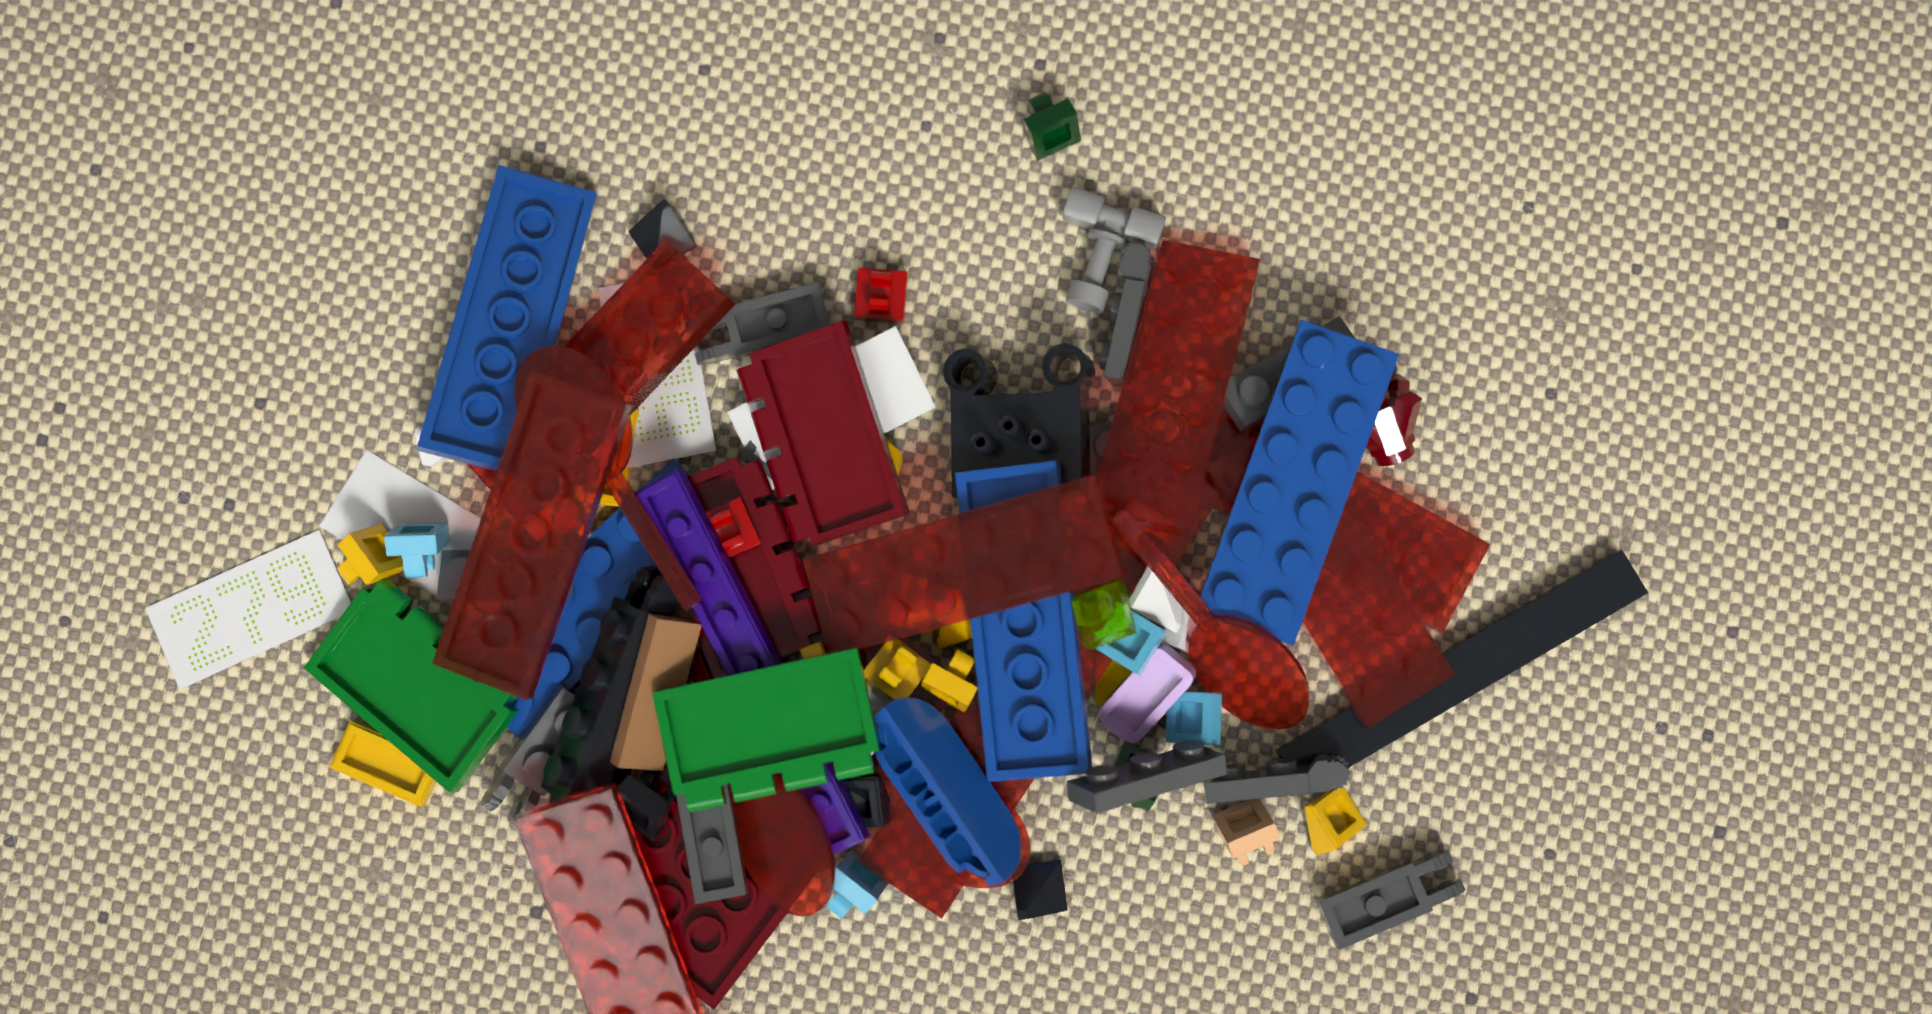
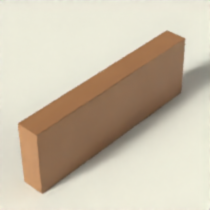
(660, 664)

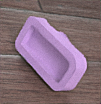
(1145, 698)

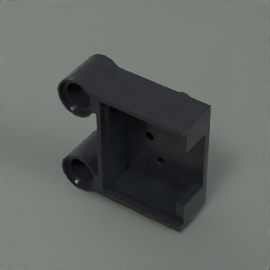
(1022, 426)

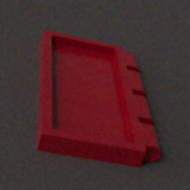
(826, 434)
(764, 574)

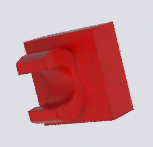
(881, 295)
(733, 527)

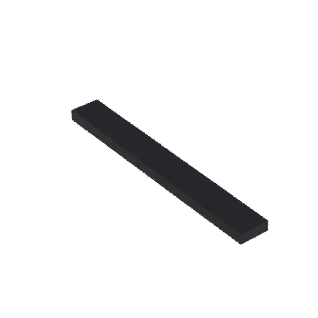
(1483, 659)

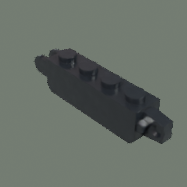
(593, 720)

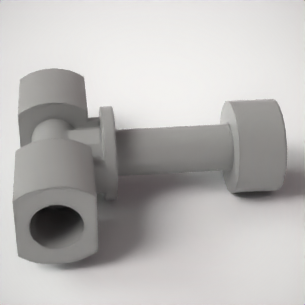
(1110, 230)

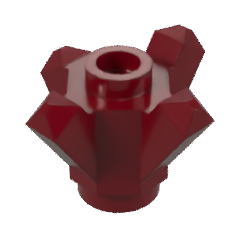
(1395, 423)

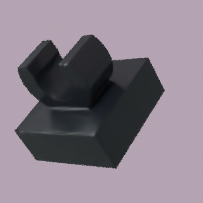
(644, 807)

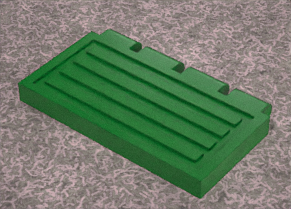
(386, 675)
(767, 724)

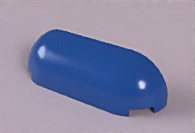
(947, 790)

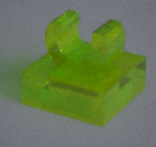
(1104, 615)

